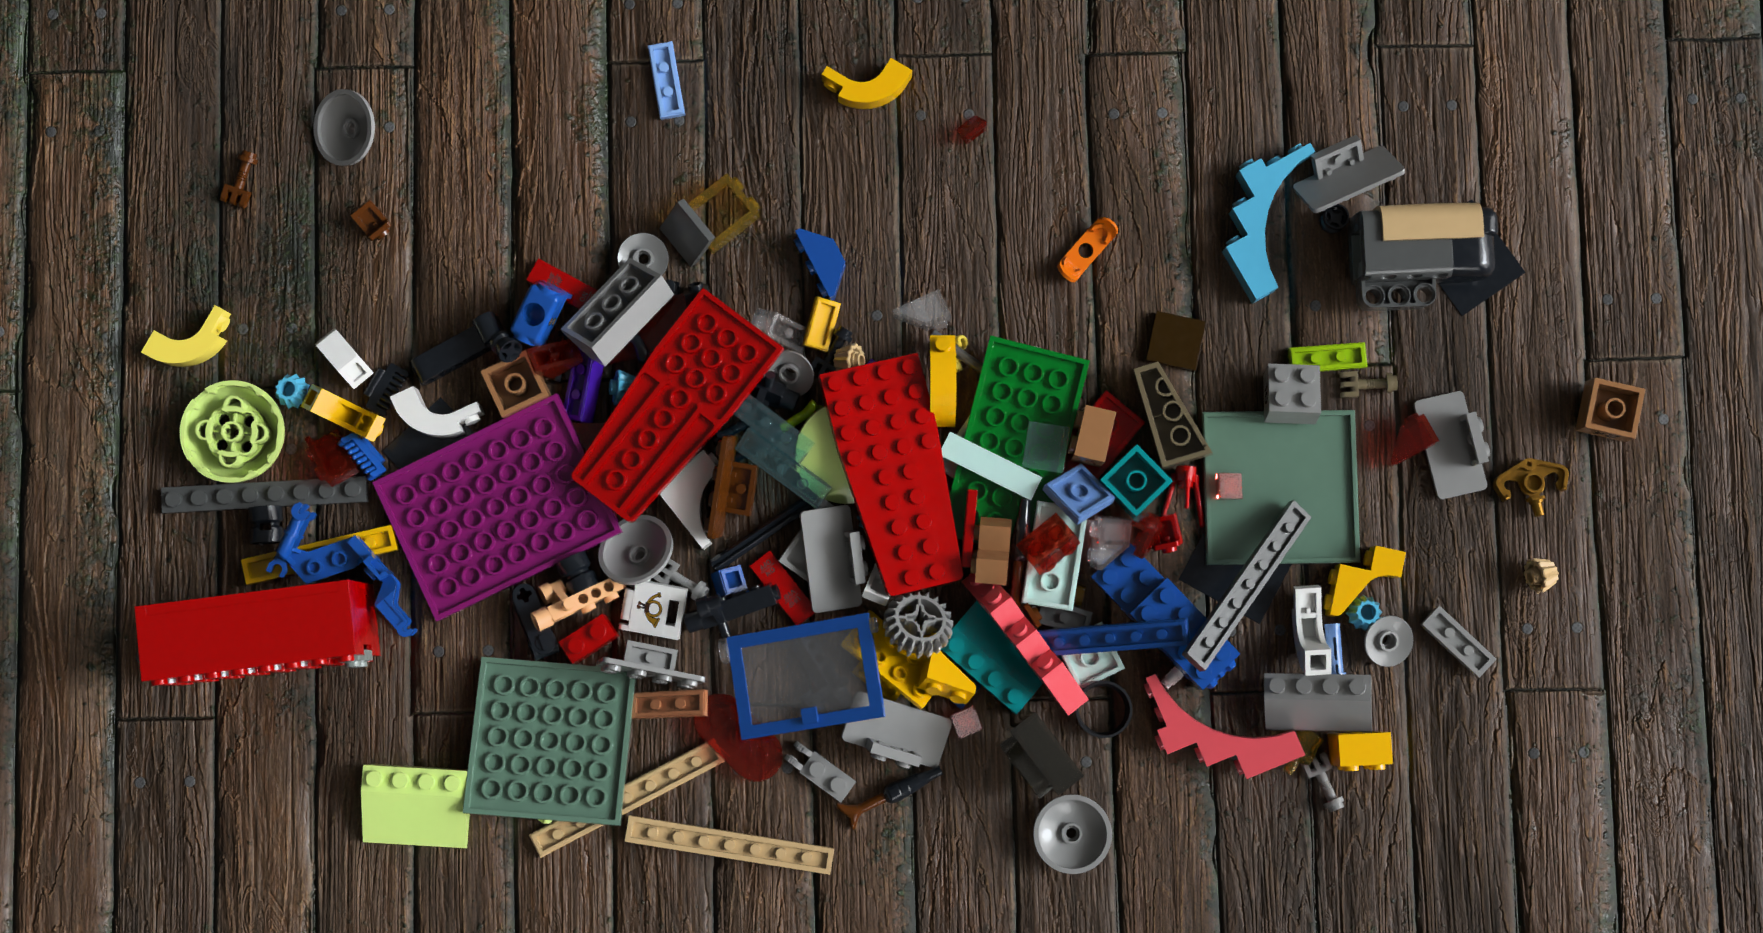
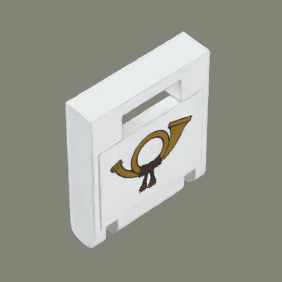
(648, 609)

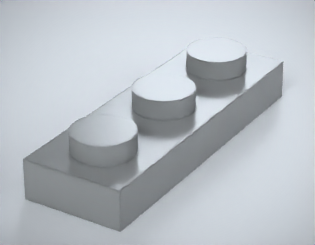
(1458, 641)

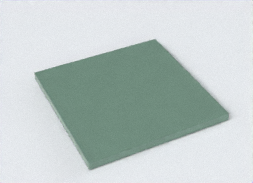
(1277, 466)

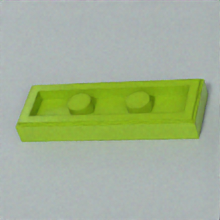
(1330, 357)

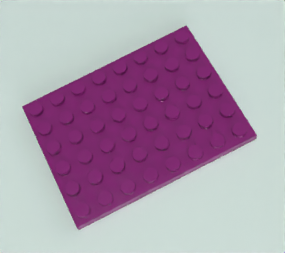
(494, 508)

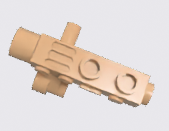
(564, 606)

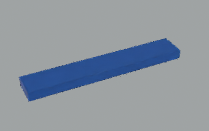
(1117, 636)

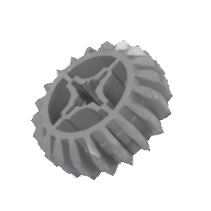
(928, 616)

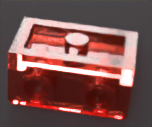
(332, 461)
(1151, 530)
(1048, 544)

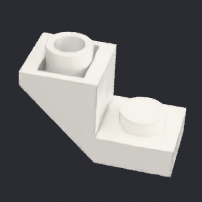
(344, 358)

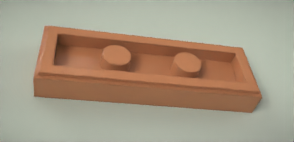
(670, 704)

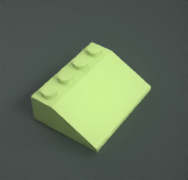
(414, 805)

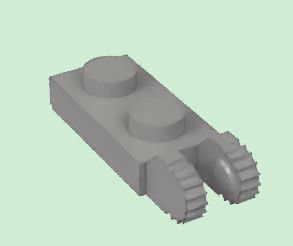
(822, 773)

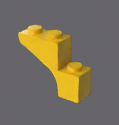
(1350, 581)
(943, 678)

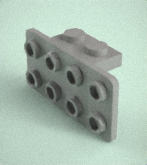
(1345, 173)
(1459, 455)
(833, 558)
(649, 661)
(903, 735)

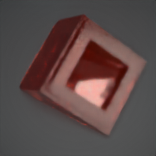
(972, 129)
(1228, 486)
(966, 721)

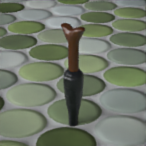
(1021, 530)
(891, 793)

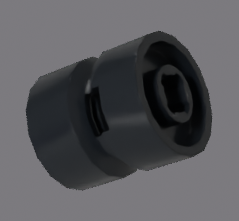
(265, 515)
(577, 573)

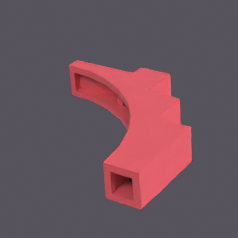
(1028, 643)
(1253, 753)

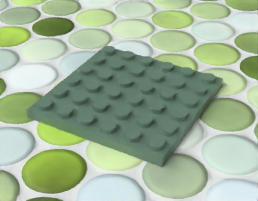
(549, 742)

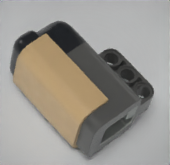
(1416, 249)

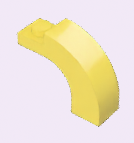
(191, 350)

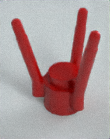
(1186, 479)

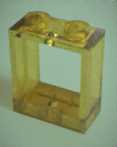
(740, 225)

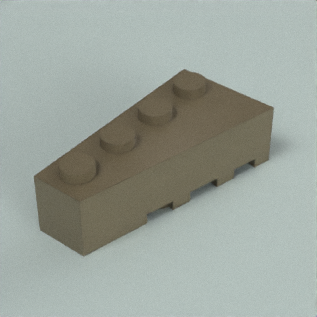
(1171, 424)

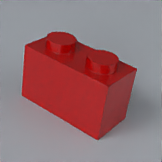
(589, 639)

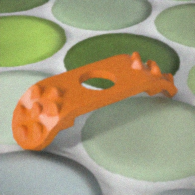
(1098, 237)

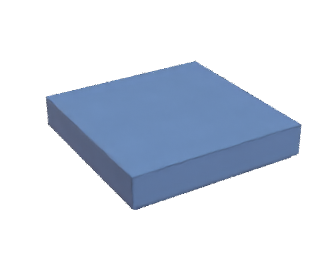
(1078, 493)

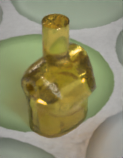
(1310, 743)

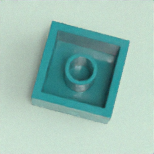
(1135, 481)

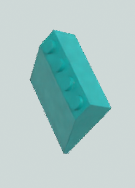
(992, 659)

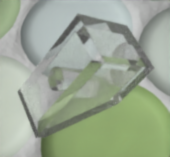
(925, 312)
(780, 329)

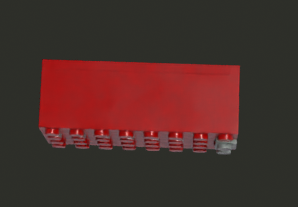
(257, 633)

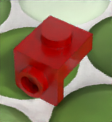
(1170, 535)

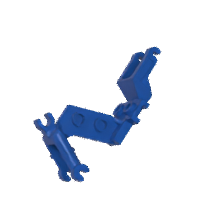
(336, 559)

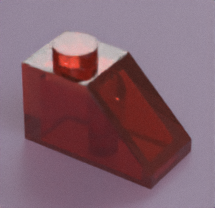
(1413, 438)

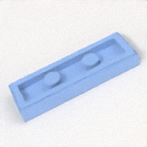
(666, 80)

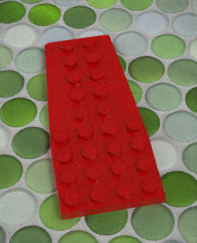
(675, 405)
(895, 470)

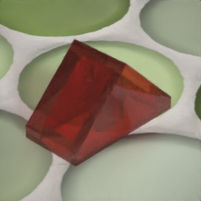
(554, 358)

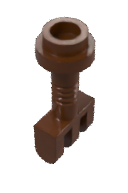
(237, 190)

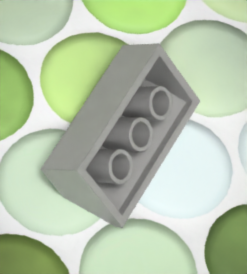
(618, 311)
(1318, 702)

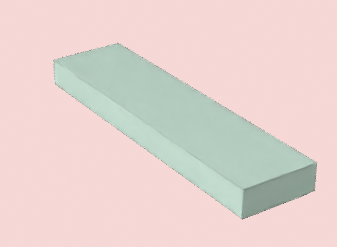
(990, 466)

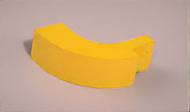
(872, 93)
(943, 379)
(343, 413)

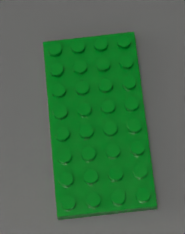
(1015, 387)

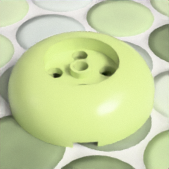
(203, 431)

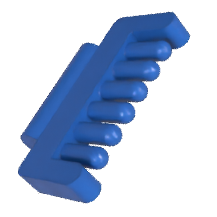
(367, 452)

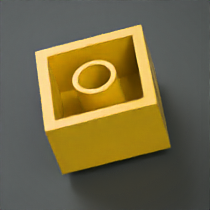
(1360, 749)

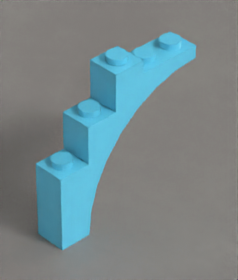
(1248, 254)

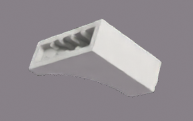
(687, 493)

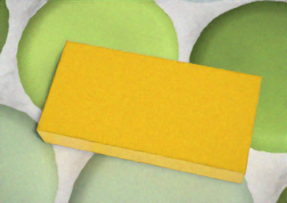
(821, 324)

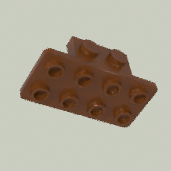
(733, 487)

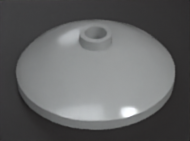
(344, 127)
(643, 538)
(1087, 846)

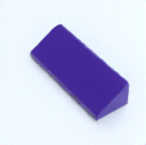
(583, 389)

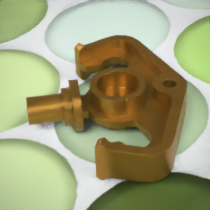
(1531, 481)

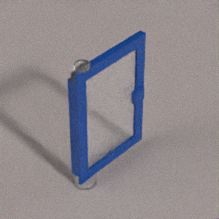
(805, 676)

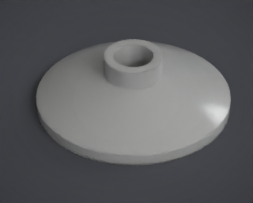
(645, 244)
(800, 380)
(1398, 641)

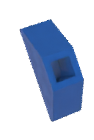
(823, 260)

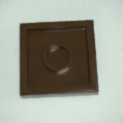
(1175, 341)

